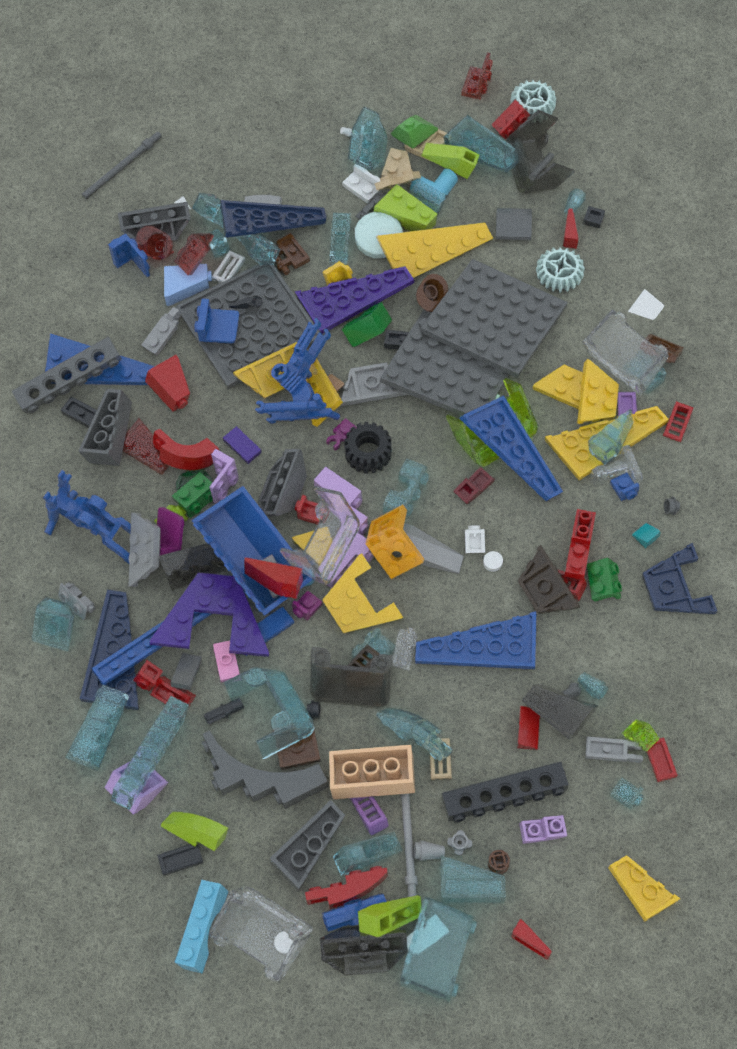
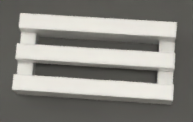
(234, 271)

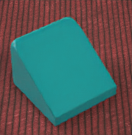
(646, 535)

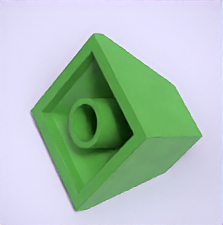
(414, 131)

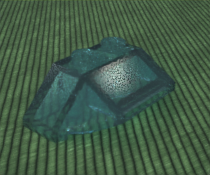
(368, 140)

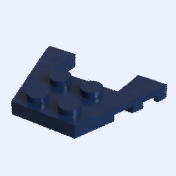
(669, 589)

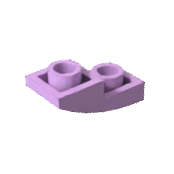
(543, 830)

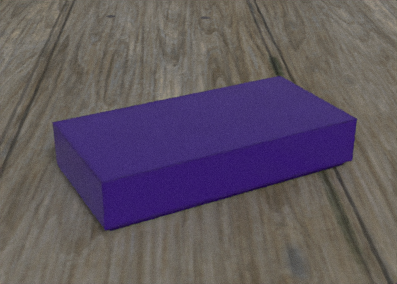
(242, 445)

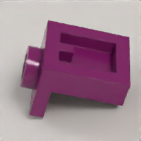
(306, 606)

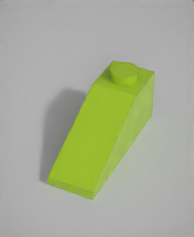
(389, 915)

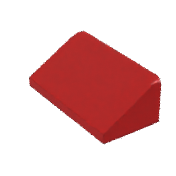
(163, 691)
(528, 729)

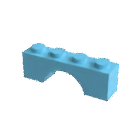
(194, 944)

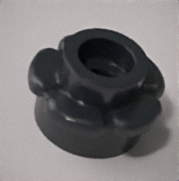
(314, 709)

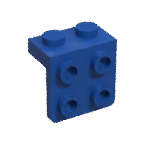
(126, 249)
(216, 324)

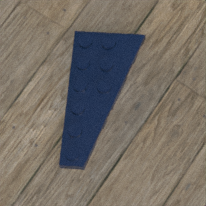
(252, 218)
(111, 635)

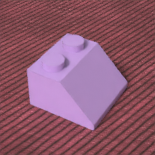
(148, 793)

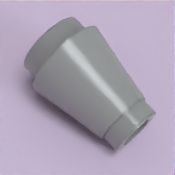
(427, 851)

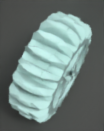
(532, 95)
(570, 274)

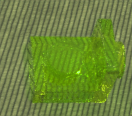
(641, 733)

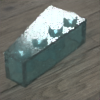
(98, 728)

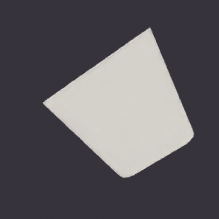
(646, 306)

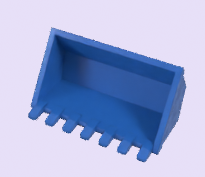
(241, 530)

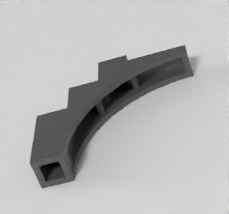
(289, 786)

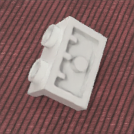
(362, 184)

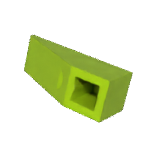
(456, 158)

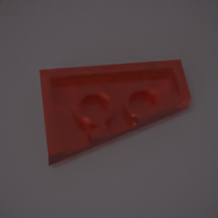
(140, 446)

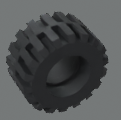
(368, 460)

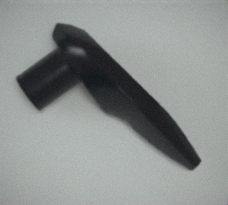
(247, 303)

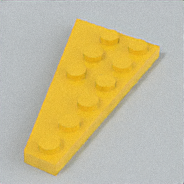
(573, 445)

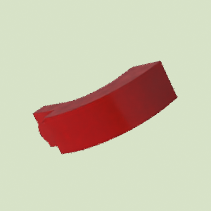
(184, 456)

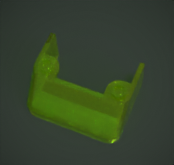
(474, 446)

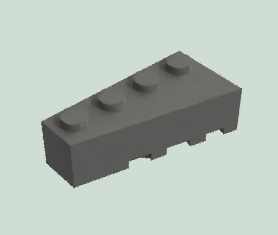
(107, 430)
(305, 847)

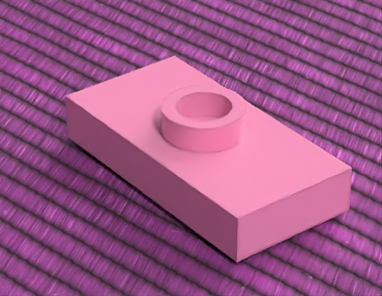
(225, 661)

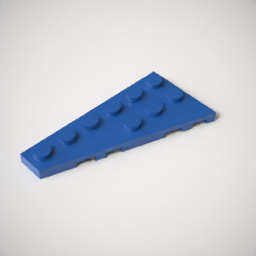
(125, 373)
(505, 435)
(489, 645)

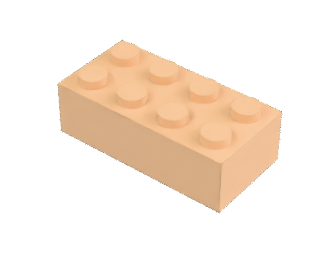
(372, 772)

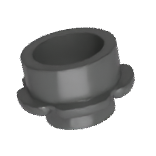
(671, 506)

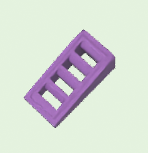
(375, 823)

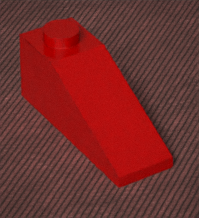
(276, 577)

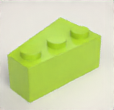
(407, 209)

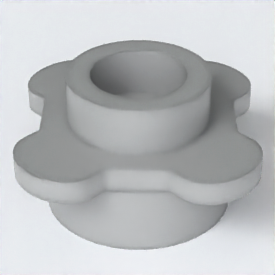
(459, 836)

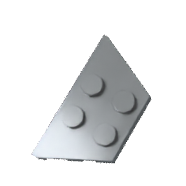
(365, 385)
(143, 549)

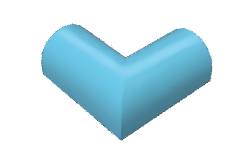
(443, 183)

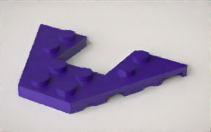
(215, 596)

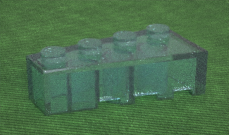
(490, 147)

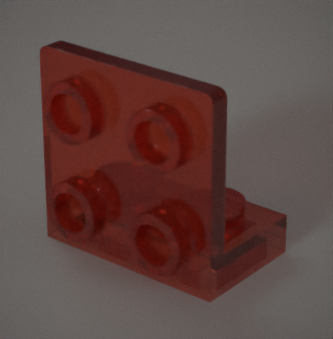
(476, 79)
(193, 252)

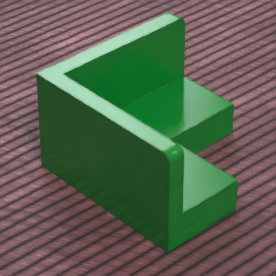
(367, 325)

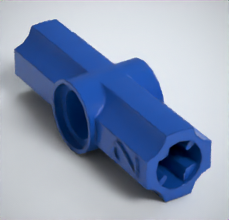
(348, 913)

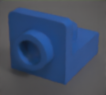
(625, 487)

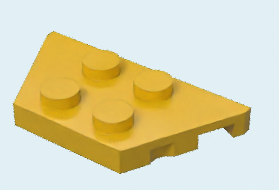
(258, 374)
(562, 385)
(597, 395)

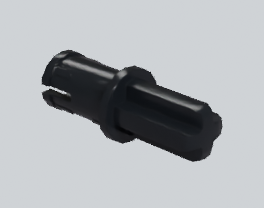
(223, 711)

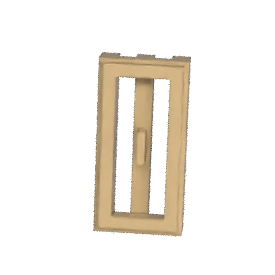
(441, 776)

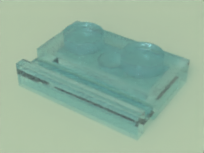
(428, 195)

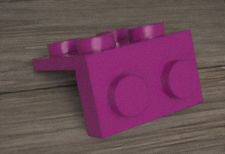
(171, 531)

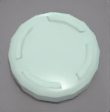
(372, 226)

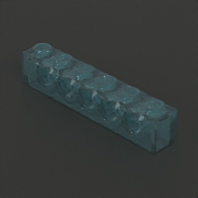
(149, 753)

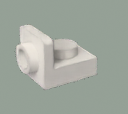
(474, 539)

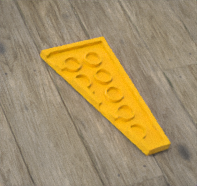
(431, 247)

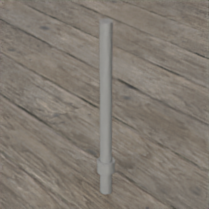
(411, 879)

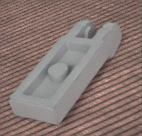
(611, 749)

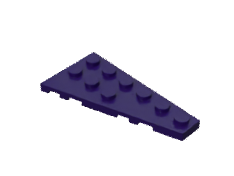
(352, 296)

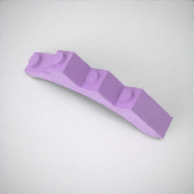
(332, 481)

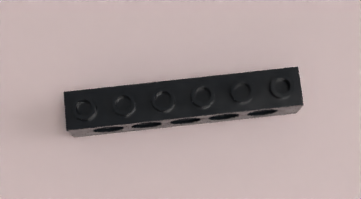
(553, 773)

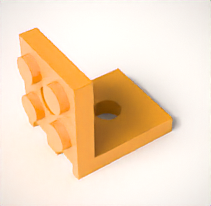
(387, 536)

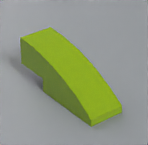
(196, 829)

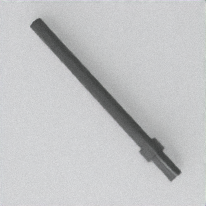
(145, 145)

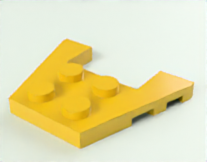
(350, 605)

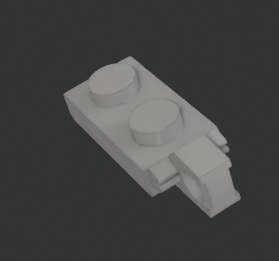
(162, 332)

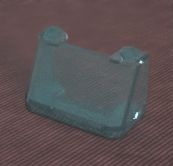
(437, 950)

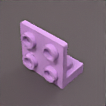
(227, 475)

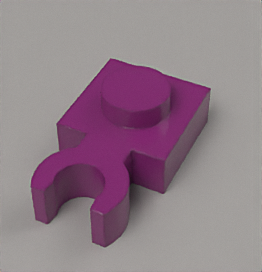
(340, 433)

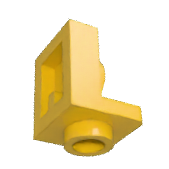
(337, 273)

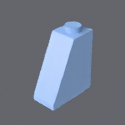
(181, 286)

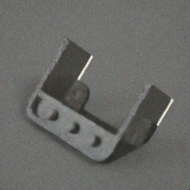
(529, 141)

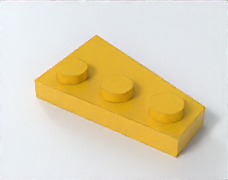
(641, 889)

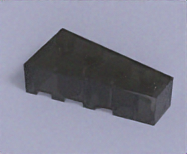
(185, 564)

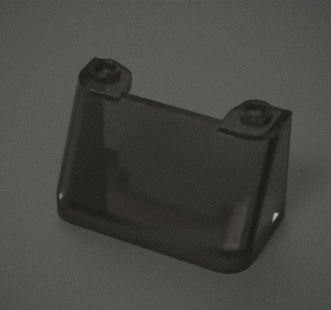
(350, 684)

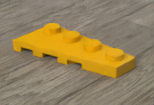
(324, 387)

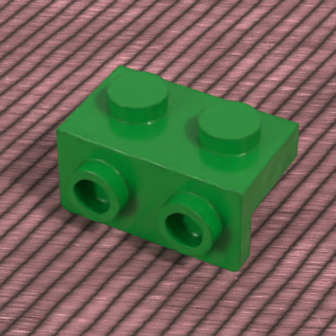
(194, 495)
(604, 579)

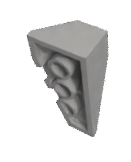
(434, 552)

